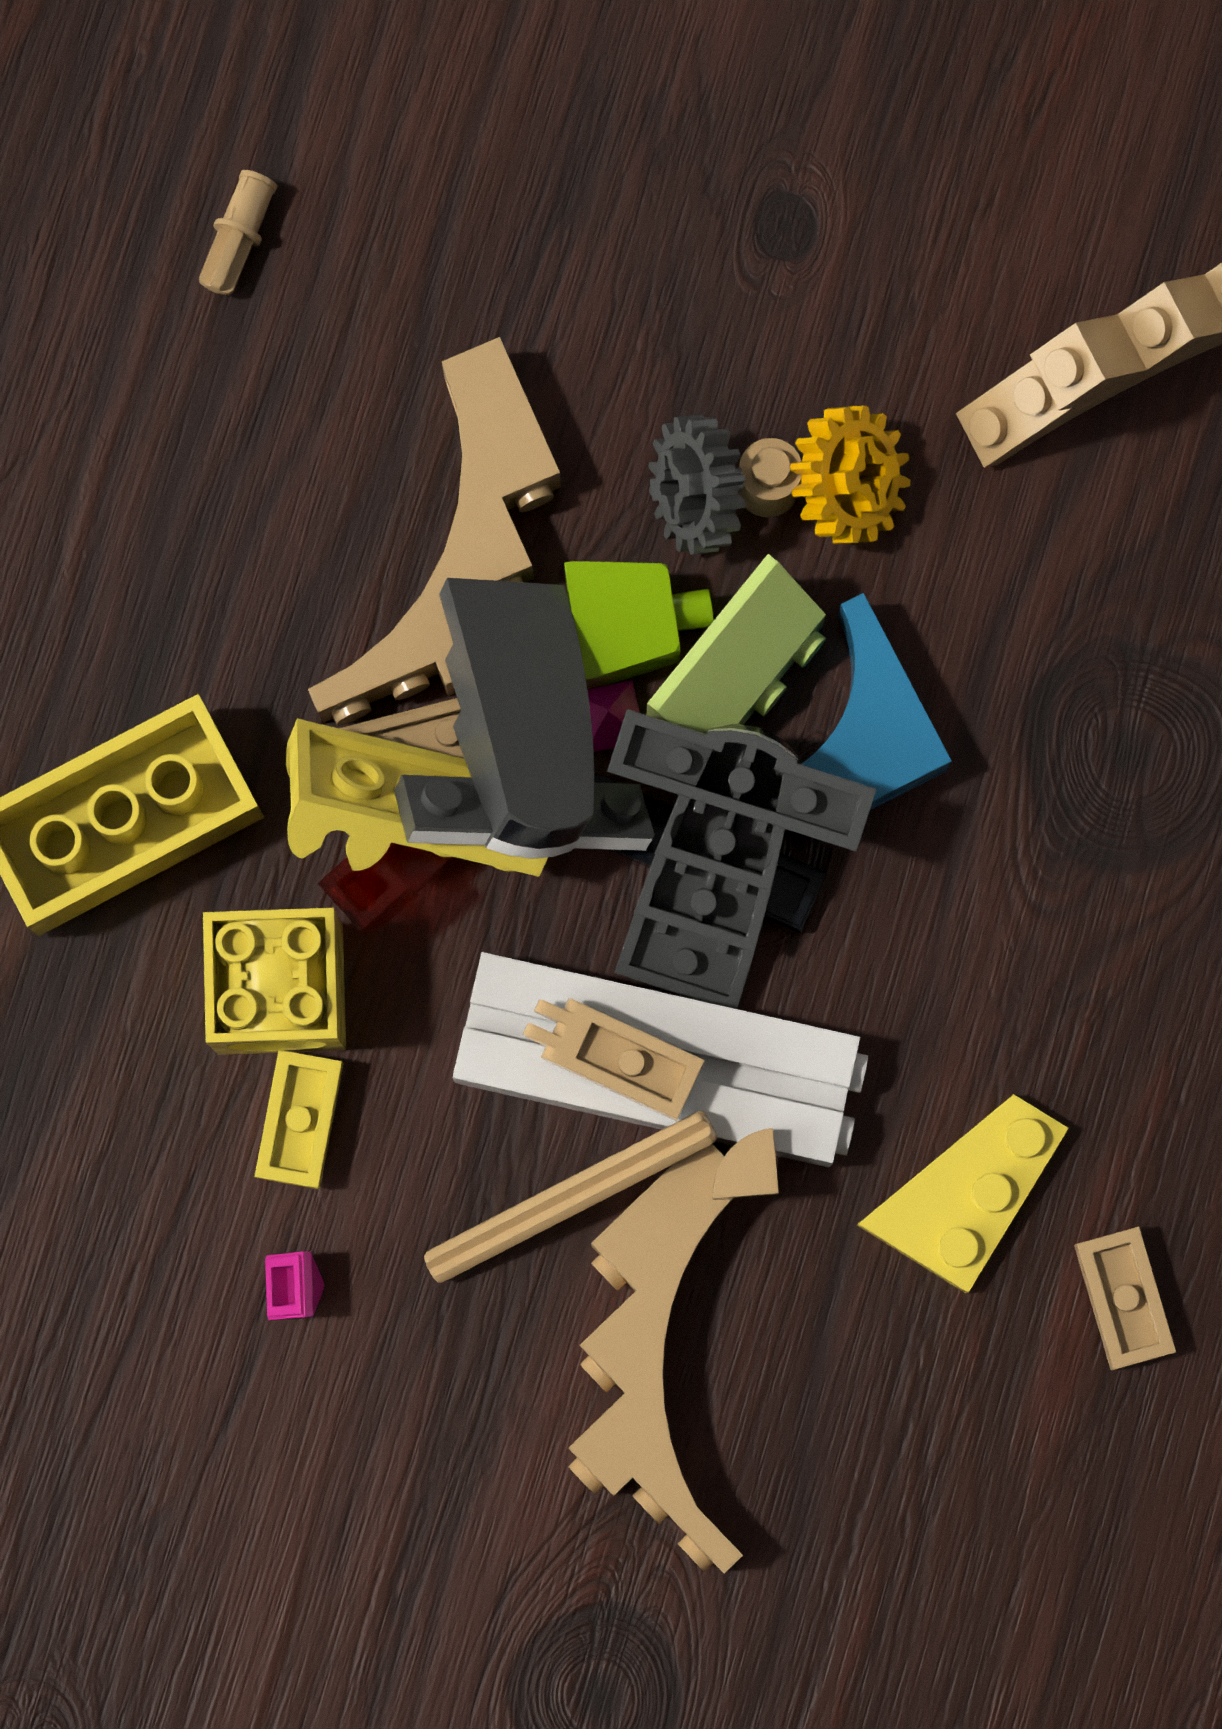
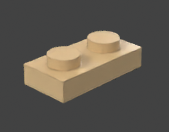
(1124, 1298)

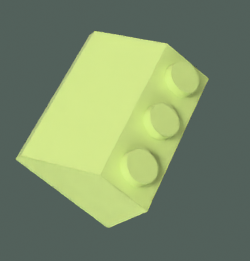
(743, 654)

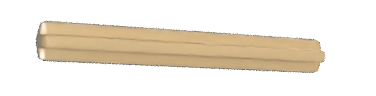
(570, 1196)

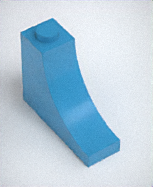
(884, 729)

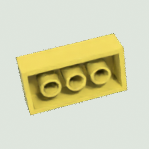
(120, 815)

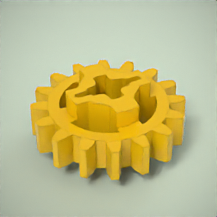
(850, 474)

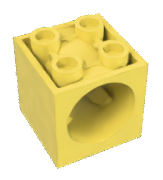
(274, 981)

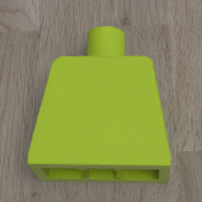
(630, 617)

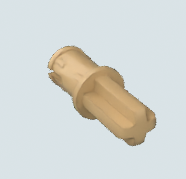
(237, 232)

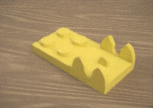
(349, 786)

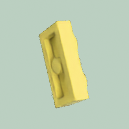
(299, 1119)

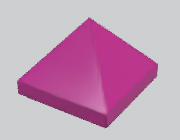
(608, 711)
(292, 1285)

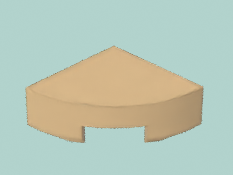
(748, 1168)

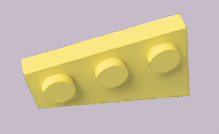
(969, 1194)

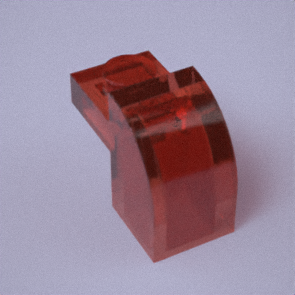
(386, 888)

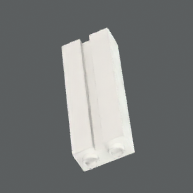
(753, 1075)

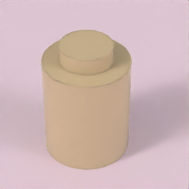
(769, 477)

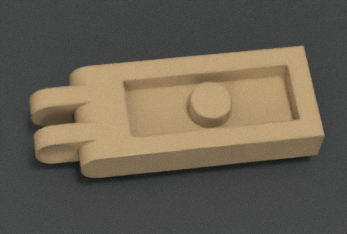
(617, 1056)

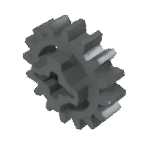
(697, 484)

